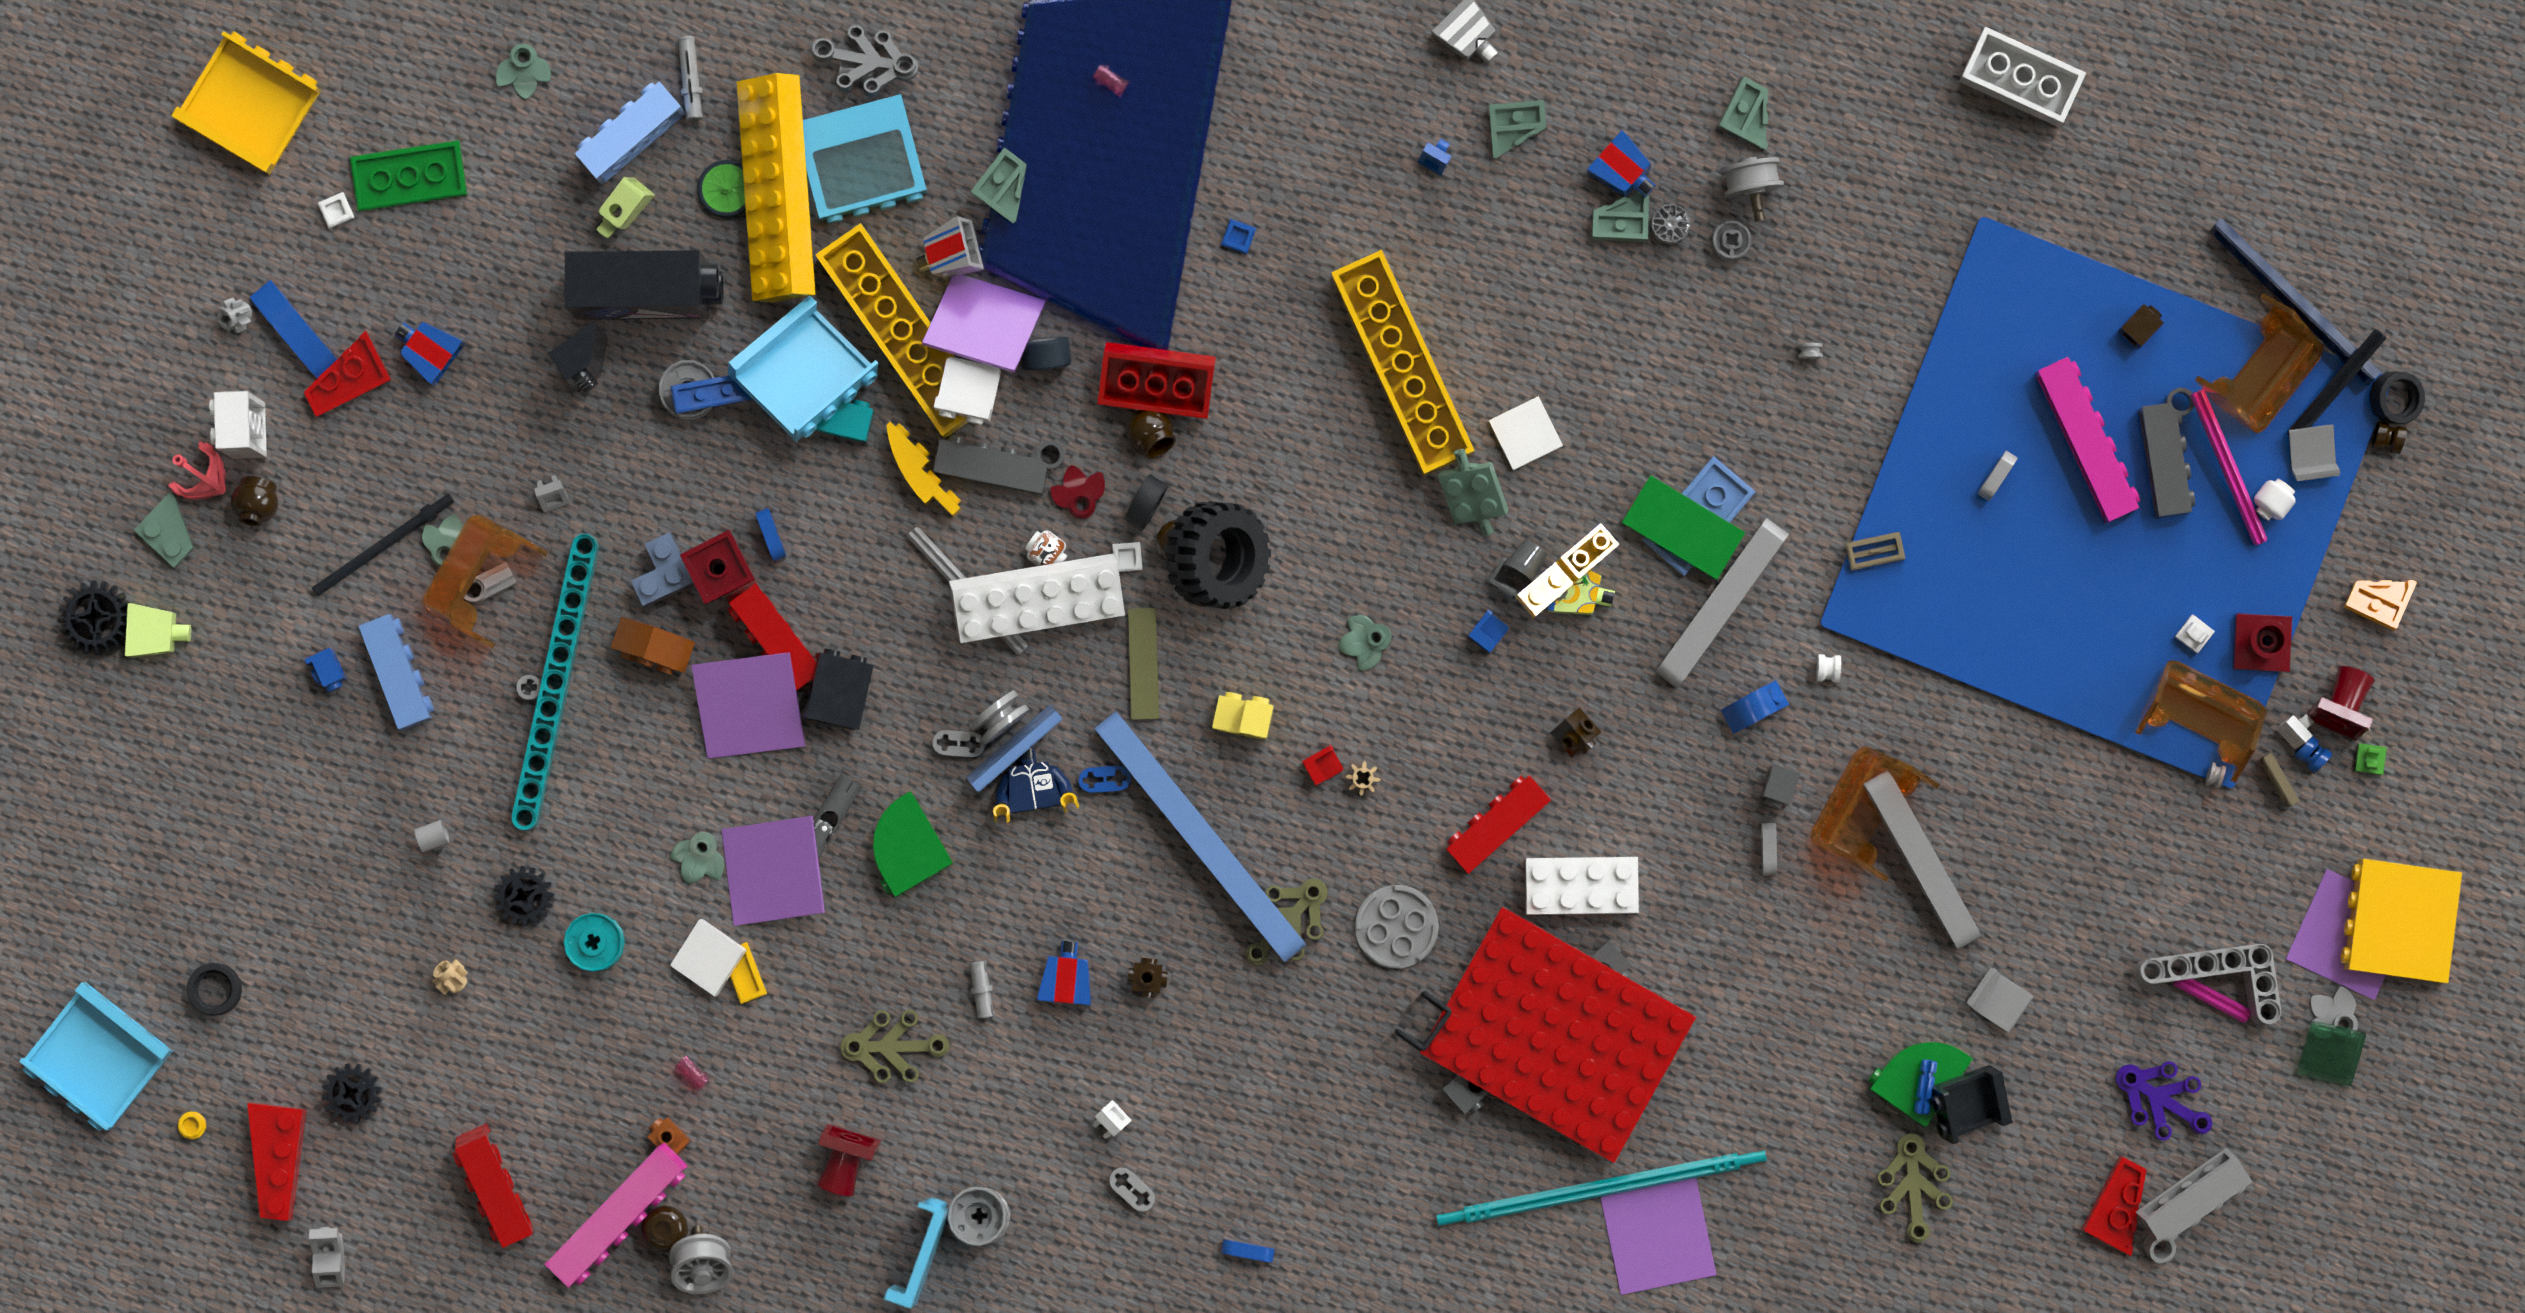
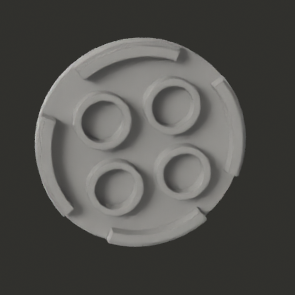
(1396, 926)

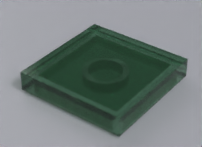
(2331, 1053)

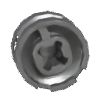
(1670, 224)
(1731, 240)

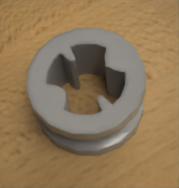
(1810, 350)
(524, 680)
(2215, 775)

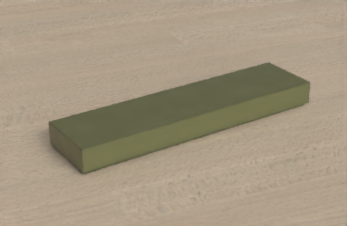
(1143, 664)

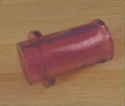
(1110, 80)
(692, 1073)

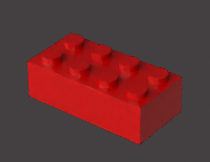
(1156, 380)

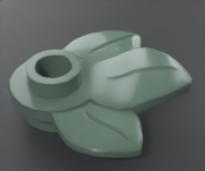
(523, 75)
(441, 539)
(1361, 643)
(698, 862)

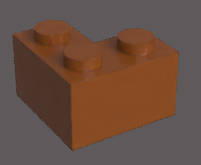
(652, 646)

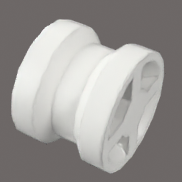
(1828, 668)

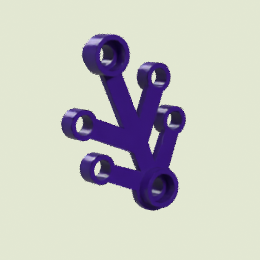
(2160, 1097)

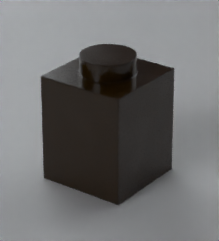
(2141, 325)

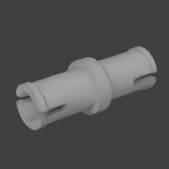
(981, 989)

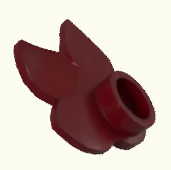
(1076, 488)

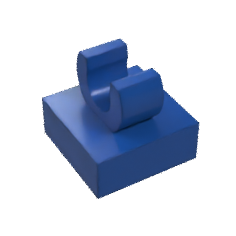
(1435, 157)

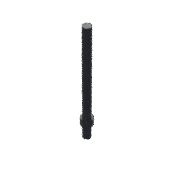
(427, 514)

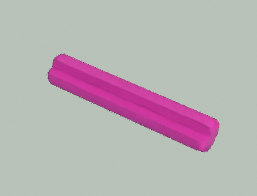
(2214, 999)

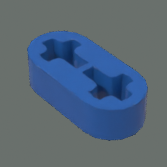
(771, 534)
(1104, 772)
(1247, 1250)

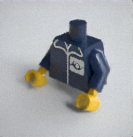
(1032, 788)

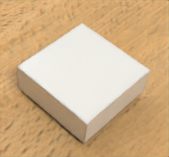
(336, 210)
(1128, 556)

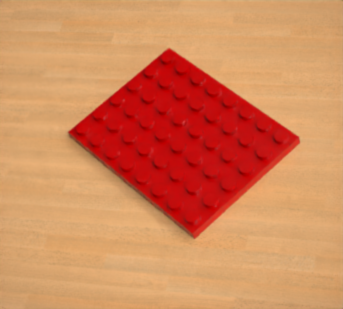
(1558, 1034)

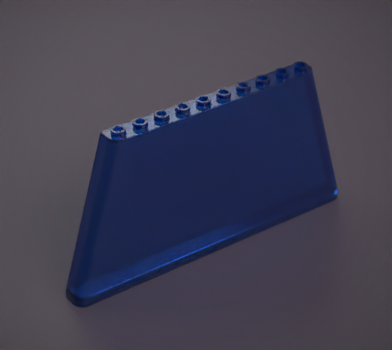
(1107, 173)

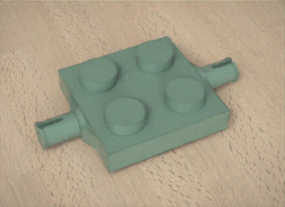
(1473, 492)

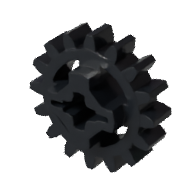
(529, 907)
(363, 1086)

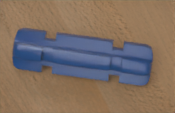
(1925, 1086)

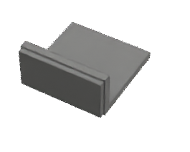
(2313, 453)
(1999, 1000)

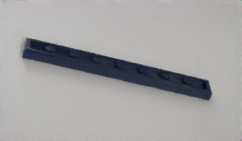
(2290, 297)

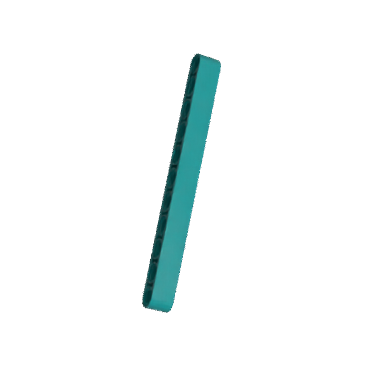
(553, 668)

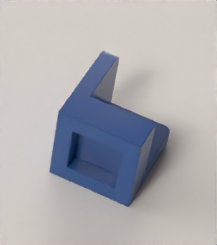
(1488, 632)

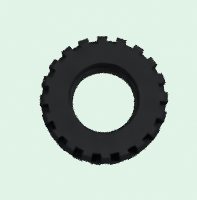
(1190, 548)

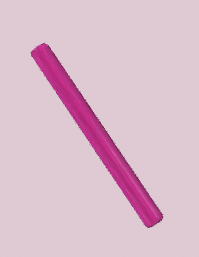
(2228, 467)

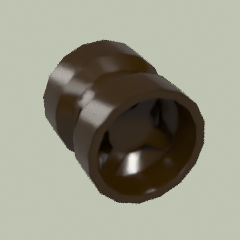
(2389, 437)

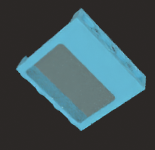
(862, 159)

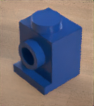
(327, 670)

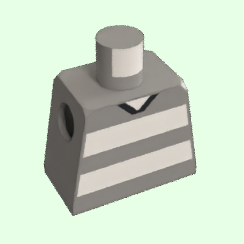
(1467, 32)

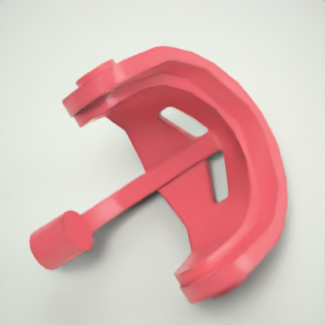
(211, 484)

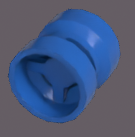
(2317, 759)

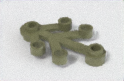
(1293, 915)
(889, 1046)
(1914, 1182)

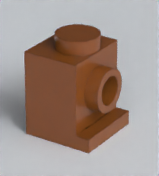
(679, 1138)

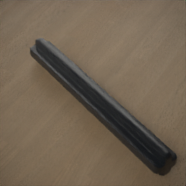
(2340, 380)

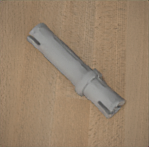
(694, 109)

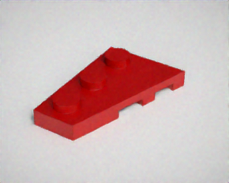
(350, 376)
(2115, 1209)

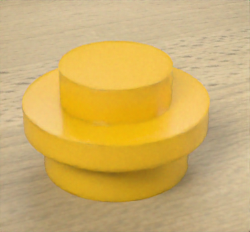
(192, 1125)

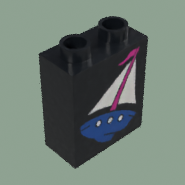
(641, 285)

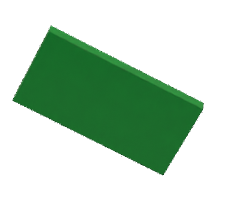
(408, 176)
(1683, 527)

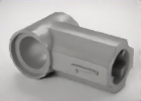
(492, 583)
(432, 836)

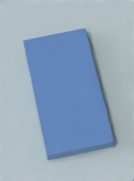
(1717, 491)
(1014, 748)

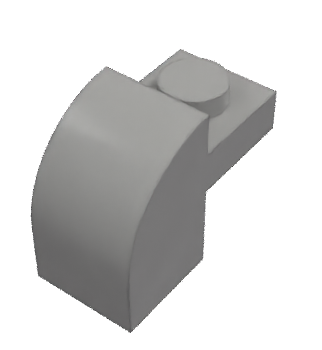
(328, 1257)

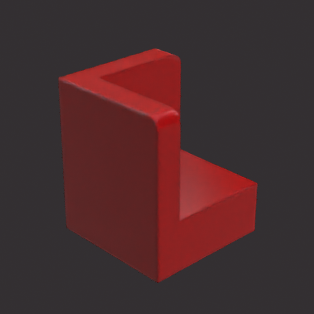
(1323, 765)

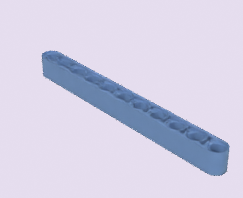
(1200, 836)

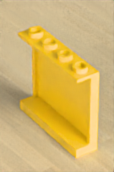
(248, 102)
(2401, 920)

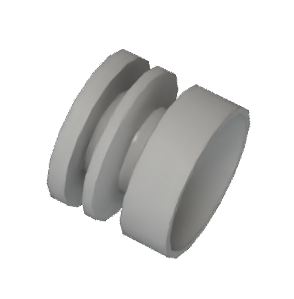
(967, 1204)

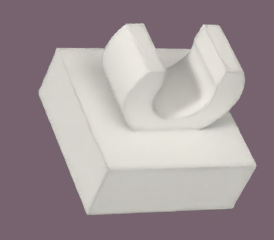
(2194, 634)
(2296, 730)
(1112, 1119)

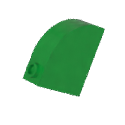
(907, 847)
(1900, 1075)

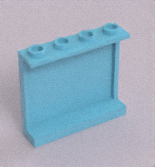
(801, 370)
(95, 1057)
(910, 1296)

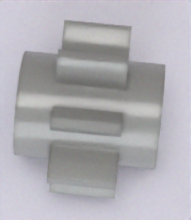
(234, 315)

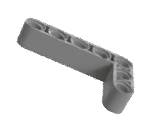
(2217, 966)

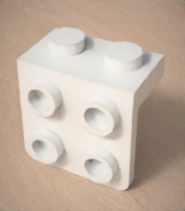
(967, 390)

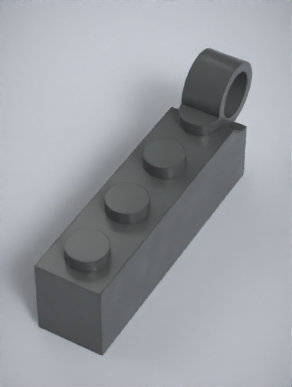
(2165, 456)
(995, 467)

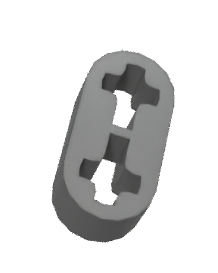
(1997, 475)
(959, 736)
(1768, 849)
(1127, 1194)

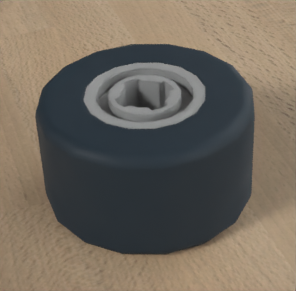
(1046, 353)

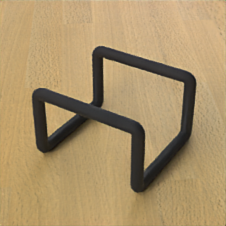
(1425, 1045)

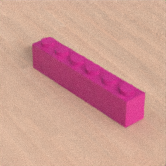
(2087, 439)
(616, 1215)

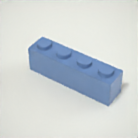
(396, 672)

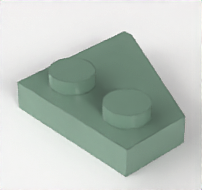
(1747, 113)
(1515, 123)
(1003, 185)
(1622, 220)
(166, 531)

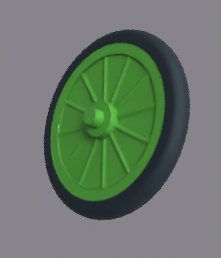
(722, 189)

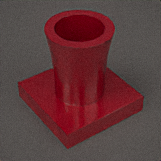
(705, 557)
(2249, 650)
(2342, 709)
(844, 1159)

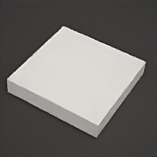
(1525, 433)
(708, 957)

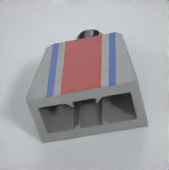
(951, 250)

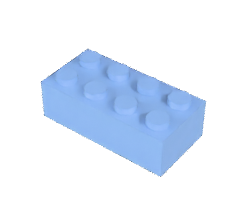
(630, 132)

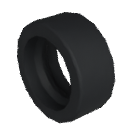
(2378, 393)
(1146, 502)
(196, 977)

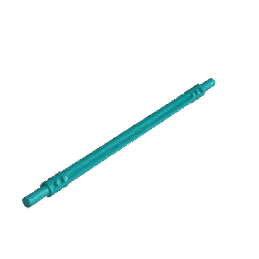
(1601, 1188)

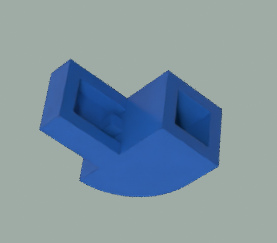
(1754, 707)

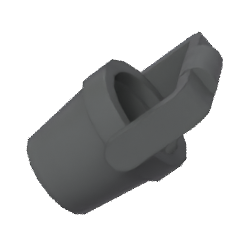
(1523, 564)

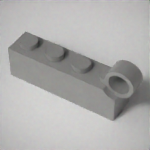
(2190, 1201)

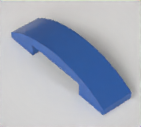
(293, 328)

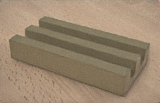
(1852, 556)
(2279, 780)

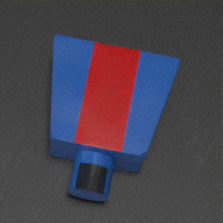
(1622, 167)
(428, 349)
(1066, 977)

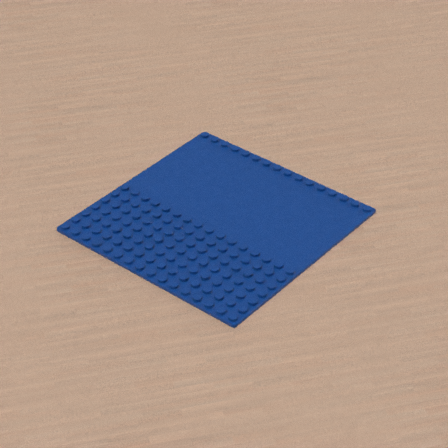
(2033, 584)

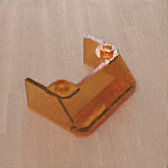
(2272, 370)
(461, 566)
(2207, 709)
(1850, 815)

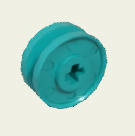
(578, 937)

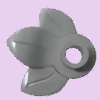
(2333, 1010)

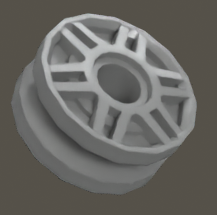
(680, 373)
(999, 717)

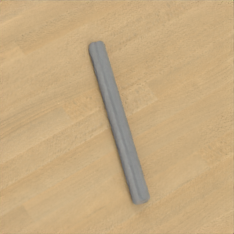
(951, 573)

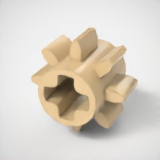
(1363, 770)
(450, 976)

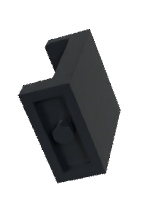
(838, 690)
(1970, 1103)

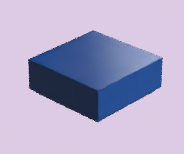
(1238, 236)

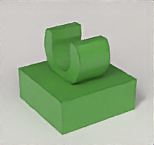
(2370, 759)

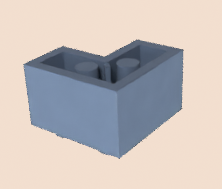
(668, 577)

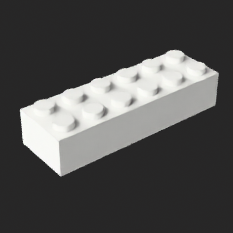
(1037, 598)

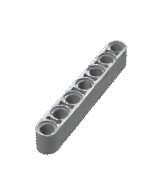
(1722, 603)
(1921, 859)

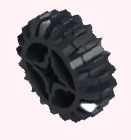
(97, 630)

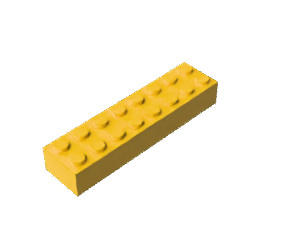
(775, 187)
(889, 317)
(1402, 362)

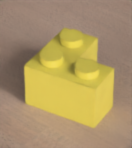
(1243, 717)

